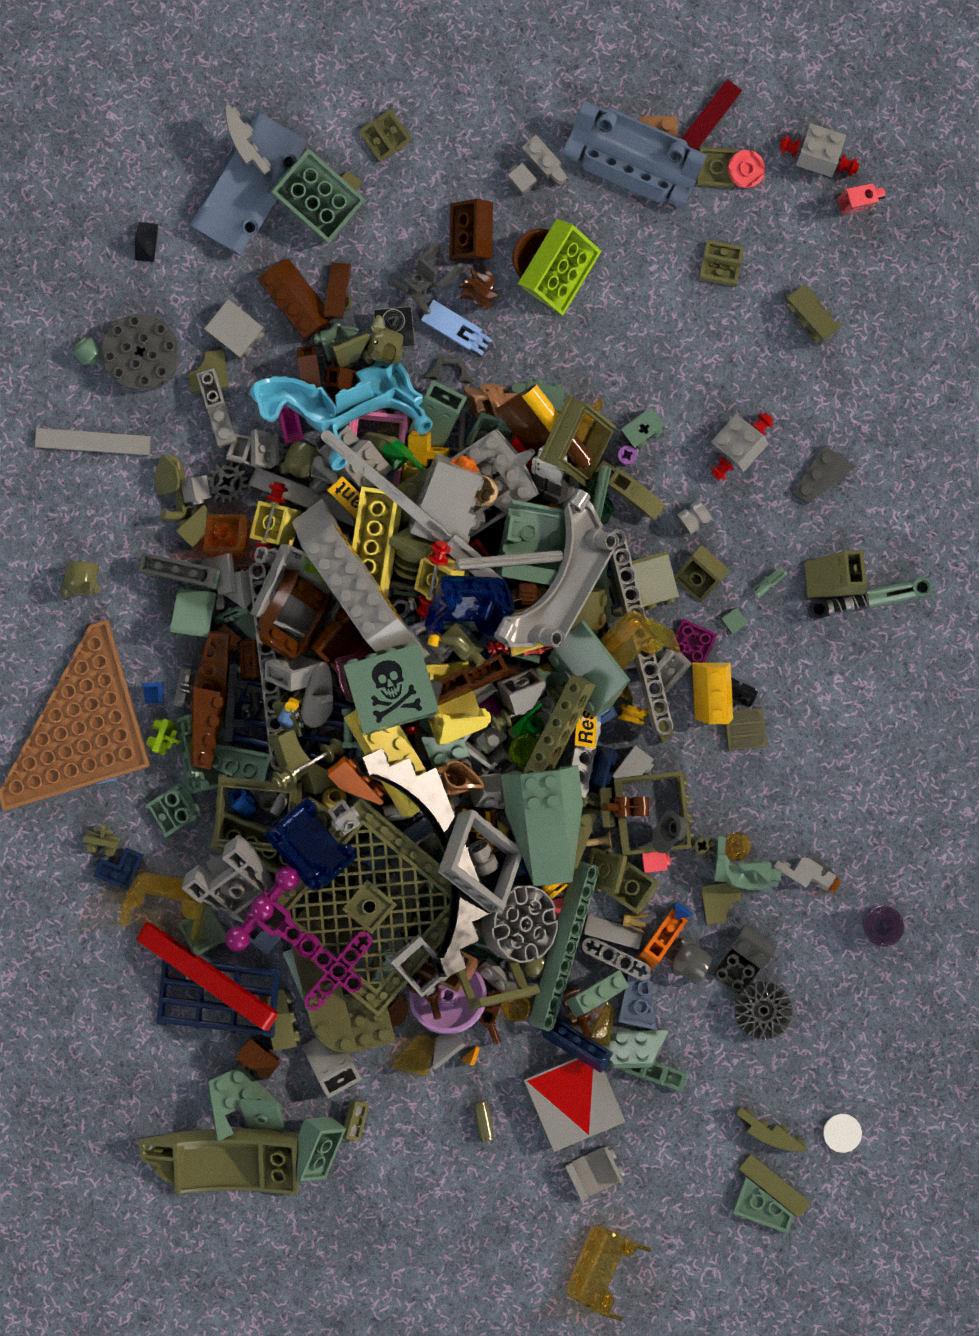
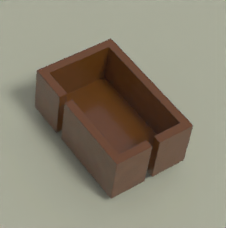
(338, 640)

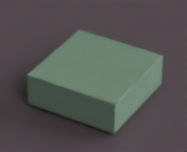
(734, 620)

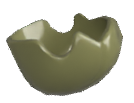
(534, 968)

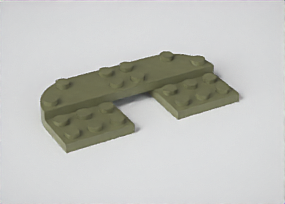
(342, 1019)

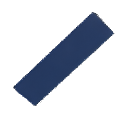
(578, 1046)

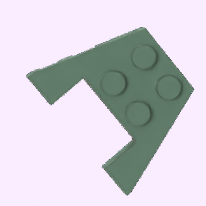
(226, 1094)

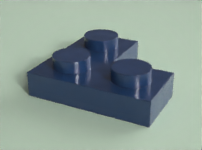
(121, 874)

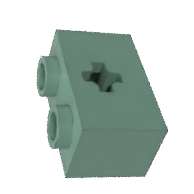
(649, 419)

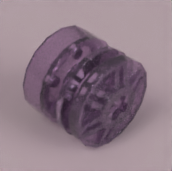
(894, 923)

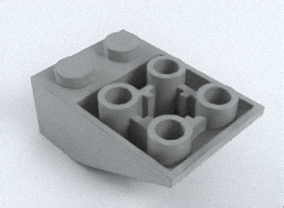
(332, 1068)

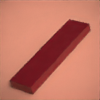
(712, 114)

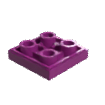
(694, 641)

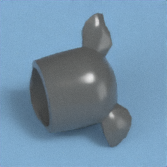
(691, 961)

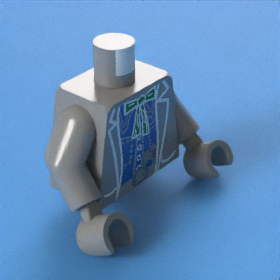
(487, 739)

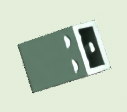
(443, 409)

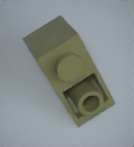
(194, 528)

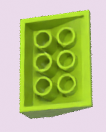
(560, 266)

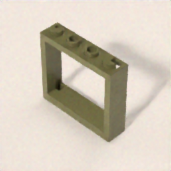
(684, 801)

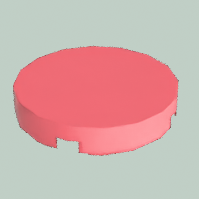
(746, 169)

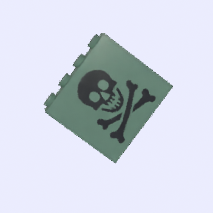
(391, 688)

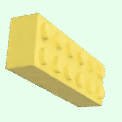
(375, 524)
(396, 747)

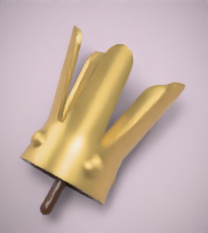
(629, 921)

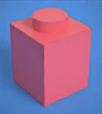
(655, 861)

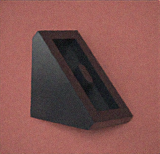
(146, 241)

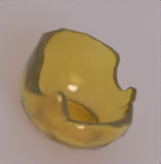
(737, 846)
(517, 1009)

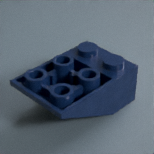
(602, 761)

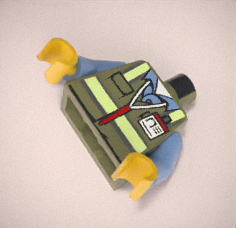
(288, 710)

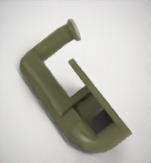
(167, 480)

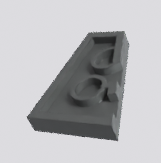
(822, 474)

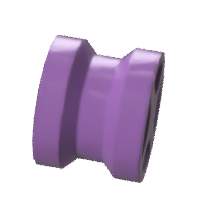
(627, 459)

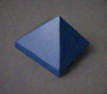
(681, 911)

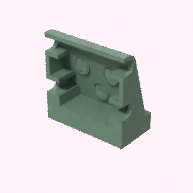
(532, 530)

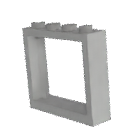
(461, 879)

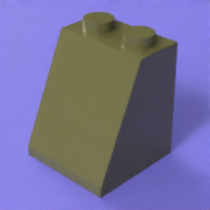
(655, 580)

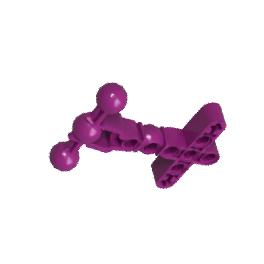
(263, 908)

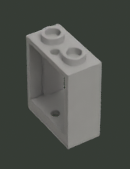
(294, 673)
(407, 951)

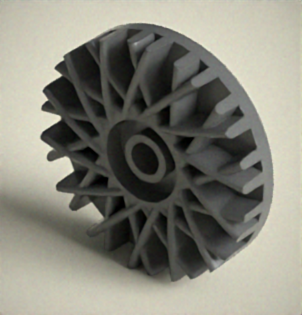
(753, 999)

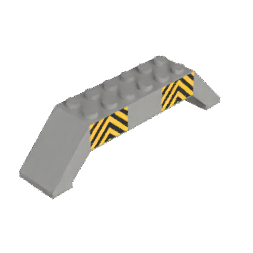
(351, 581)

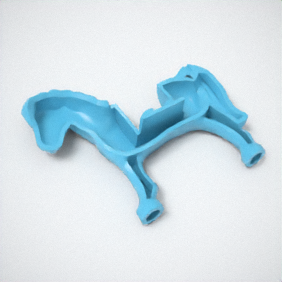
(374, 390)

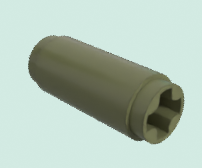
(483, 1121)

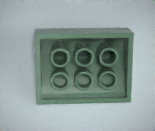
(317, 196)
(587, 657)

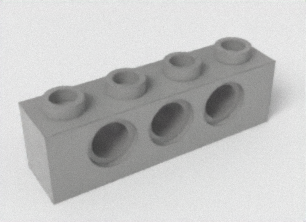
(572, 754)

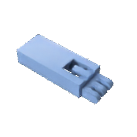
(450, 323)

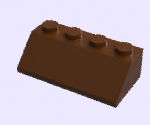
(294, 298)

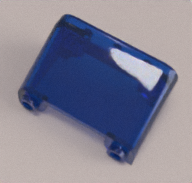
(470, 600)
(309, 846)

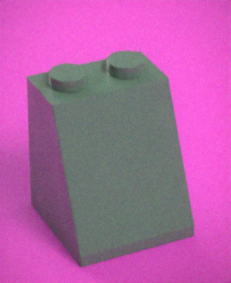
(194, 612)

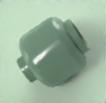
(86, 351)

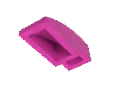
(290, 425)

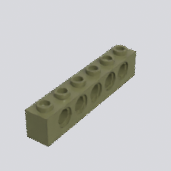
(560, 725)

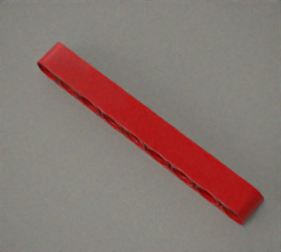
(207, 976)

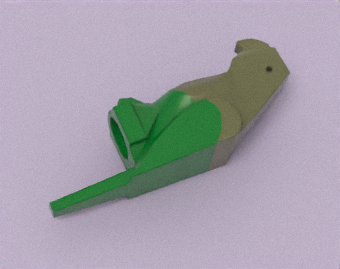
(393, 450)
(525, 724)

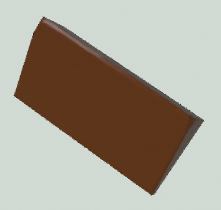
(249, 660)

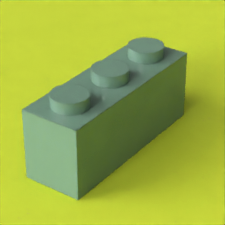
(597, 993)

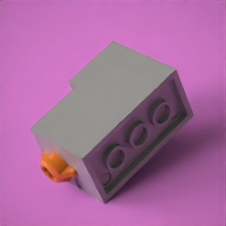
(449, 498)

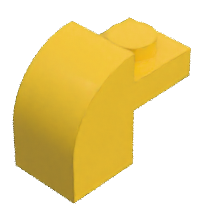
(421, 447)

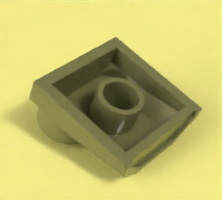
(635, 889)

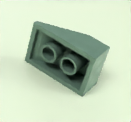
(317, 1147)

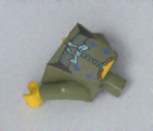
(462, 642)

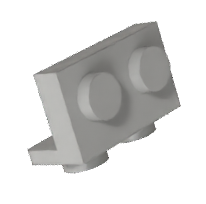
(671, 668)

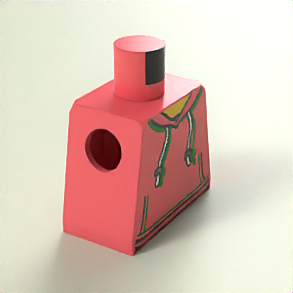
(859, 198)

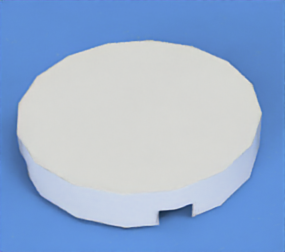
(842, 1133)

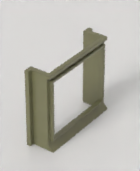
(564, 432)
(295, 798)
(522, 992)

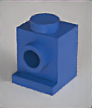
(243, 801)

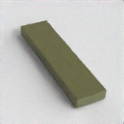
(774, 1185)

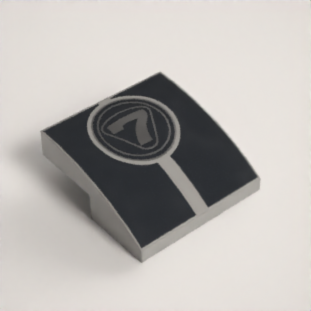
(399, 320)

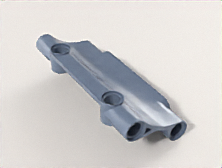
(634, 154)
(241, 192)

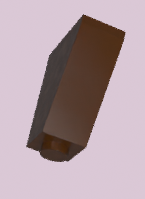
(309, 365)

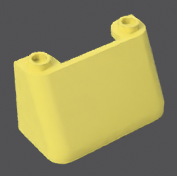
(460, 715)

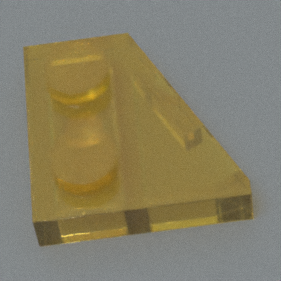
(416, 1056)

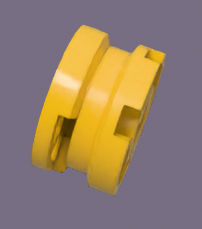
(633, 714)
(553, 889)

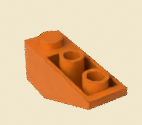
(348, 779)

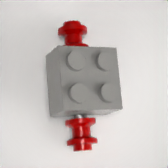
(820, 151)
(740, 444)

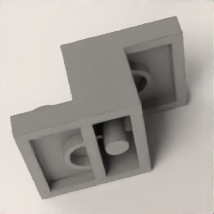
(366, 451)

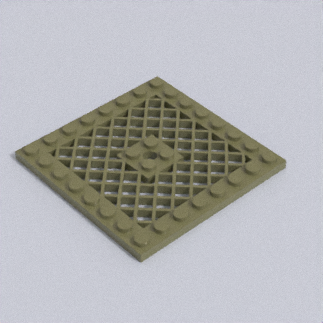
(376, 998)

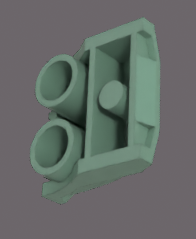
(174, 809)

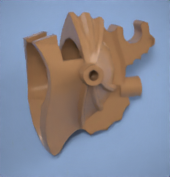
(487, 398)
(458, 778)

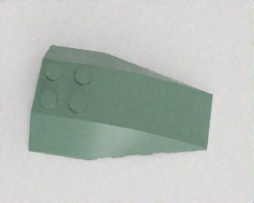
(545, 820)

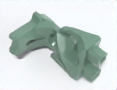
(748, 876)

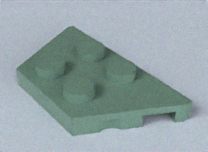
(635, 1048)

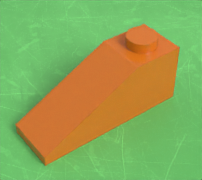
(661, 940)

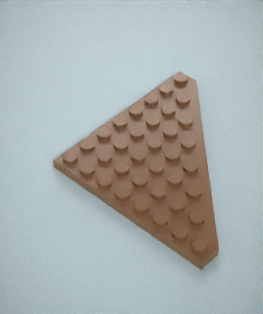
(84, 730)

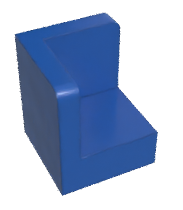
(153, 692)

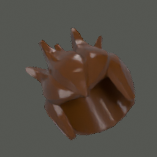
(479, 288)

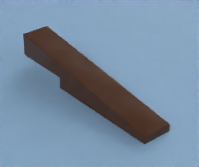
(473, 678)

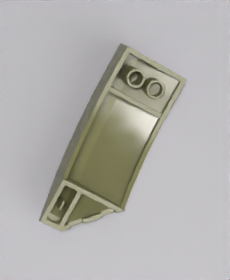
(245, 1161)

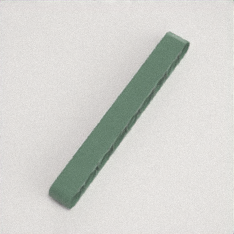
(564, 947)

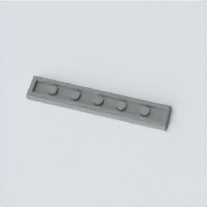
(92, 441)

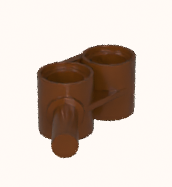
(628, 806)
(432, 999)
(494, 1009)
(580, 1020)

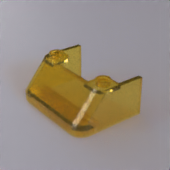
(632, 635)
(165, 887)
(597, 1266)

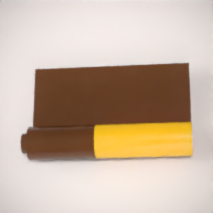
(532, 420)

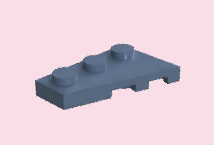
(637, 1002)

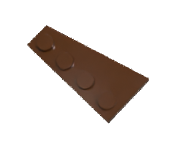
(214, 664)
(207, 716)

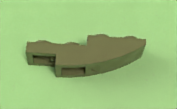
(634, 492)
(776, 1136)

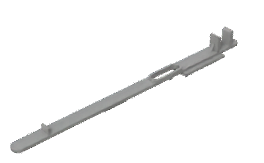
(459, 547)

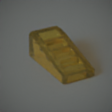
(603, 1028)

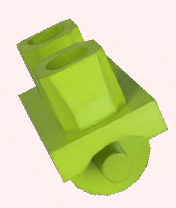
(165, 737)

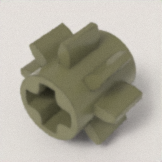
(707, 843)

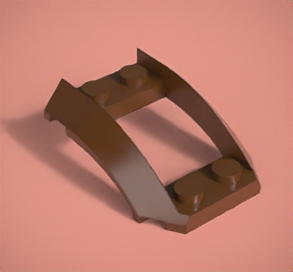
(309, 595)

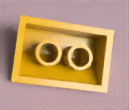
(712, 692)

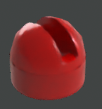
(411, 730)

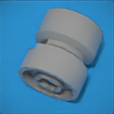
(694, 517)
(482, 857)

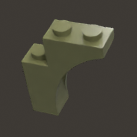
(289, 753)

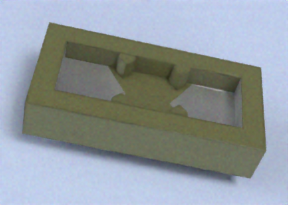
(355, 1120)

